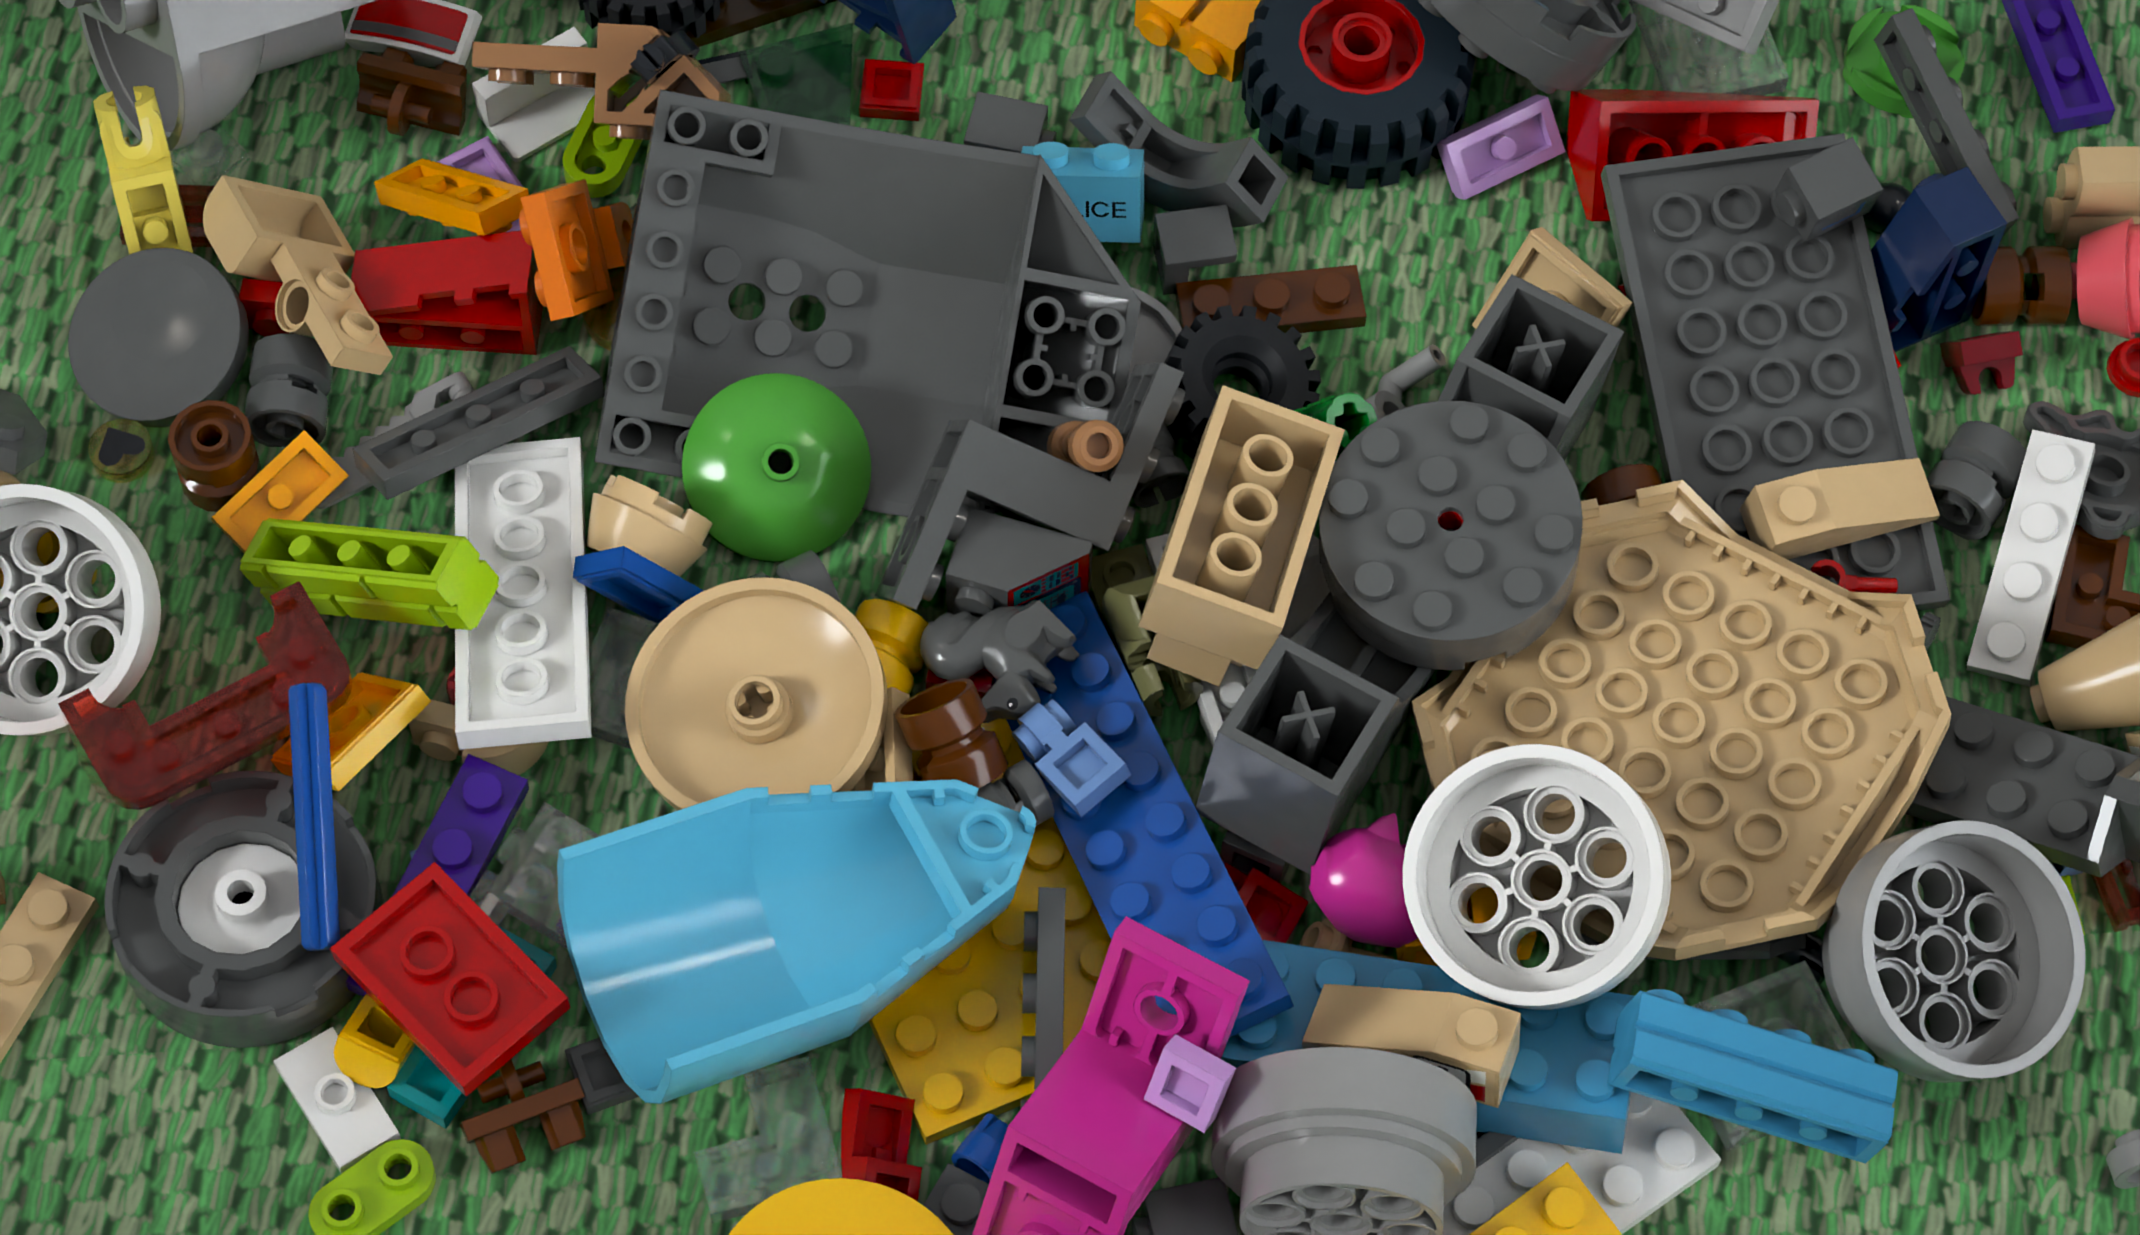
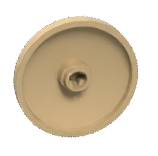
(755, 692)

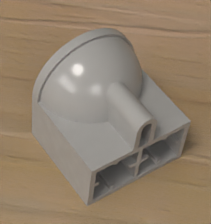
(201, 51)

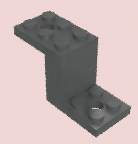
(1030, 485)

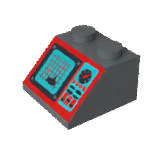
(1013, 564)

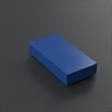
(633, 582)

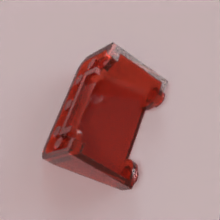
(146, 764)

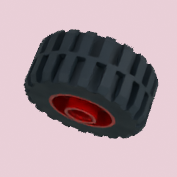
(1354, 86)

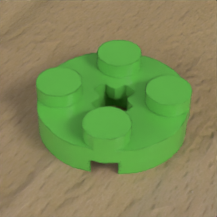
(1867, 70)

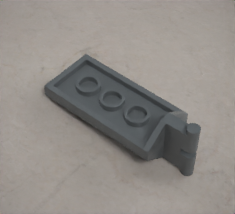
(2044, 785)

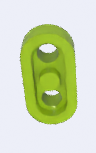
(593, 147)
(376, 1197)

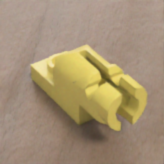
(143, 176)

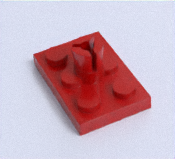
(450, 978)

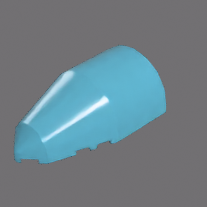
(776, 920)

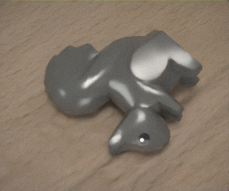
(1006, 641)

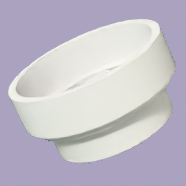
(130, 612)
(1447, 867)

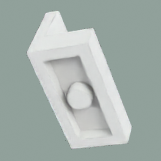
(532, 115)

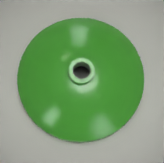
(769, 512)

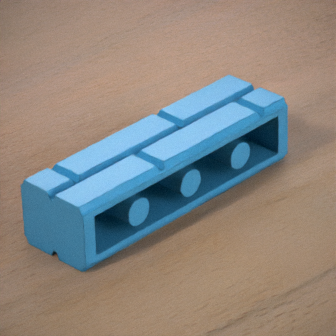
(1753, 1075)

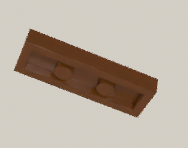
(1302, 298)

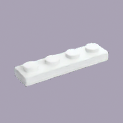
(2031, 557)

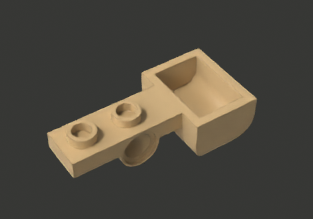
(296, 241)

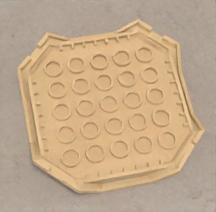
(1734, 695)

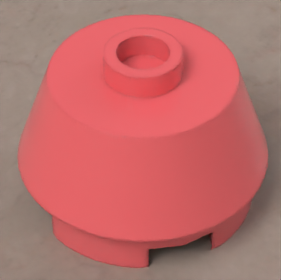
(2109, 279)

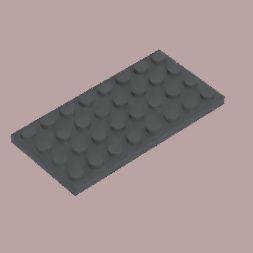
(1762, 344)

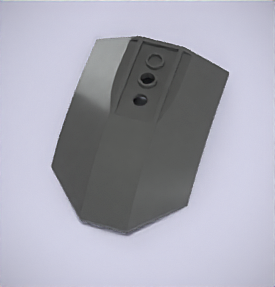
(941, 272)

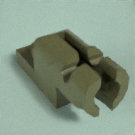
(1120, 594)

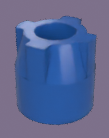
(981, 1148)

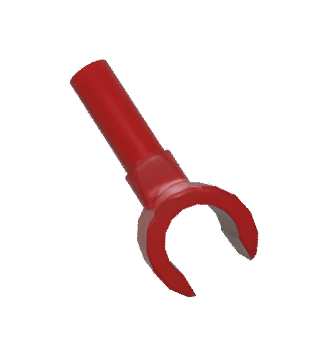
(1852, 582)

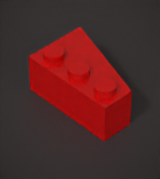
(453, 293)

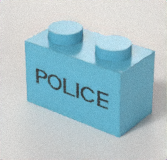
(1102, 184)

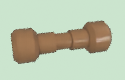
(1087, 444)

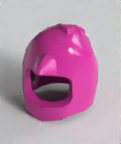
(1362, 884)

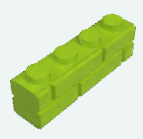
(373, 572)

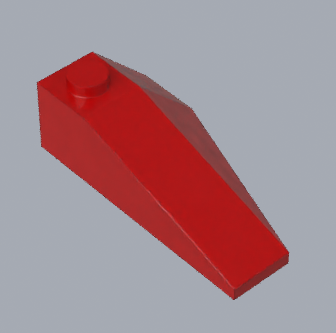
(1652, 124)

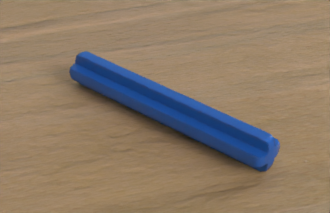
(314, 816)

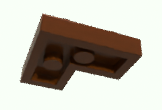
(2091, 590)

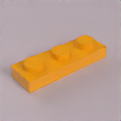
(452, 197)

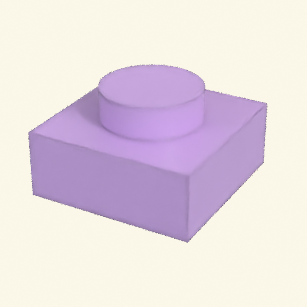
(1189, 1083)

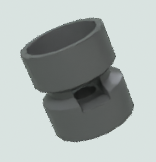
(288, 390)
(1975, 478)

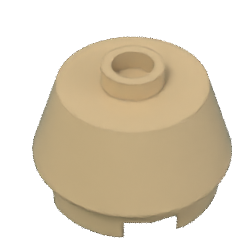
(646, 524)

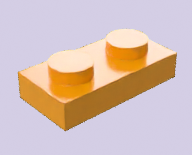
(282, 490)

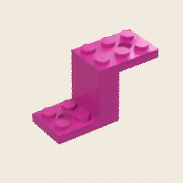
(1086, 1137)

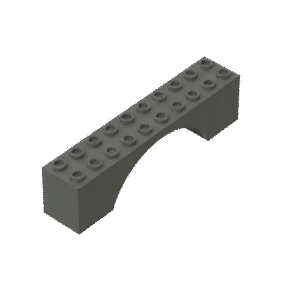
(1325, 697)

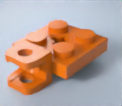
(574, 247)

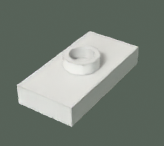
(339, 1110)

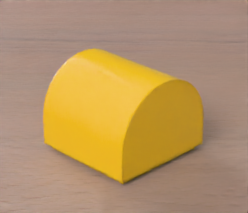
(371, 1046)

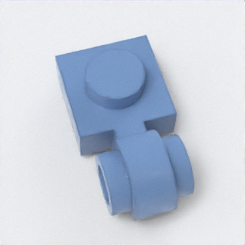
(1069, 757)

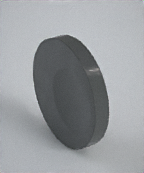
(157, 336)

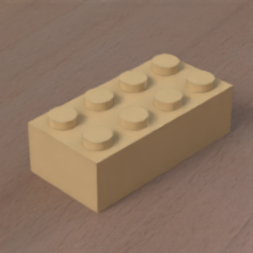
(1242, 528)

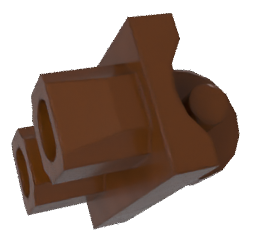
(412, 93)
(554, 1107)

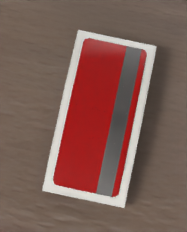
(424, 28)

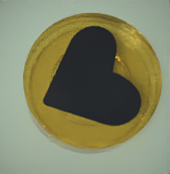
(121, 450)

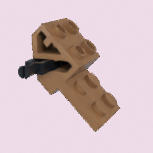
(621, 58)

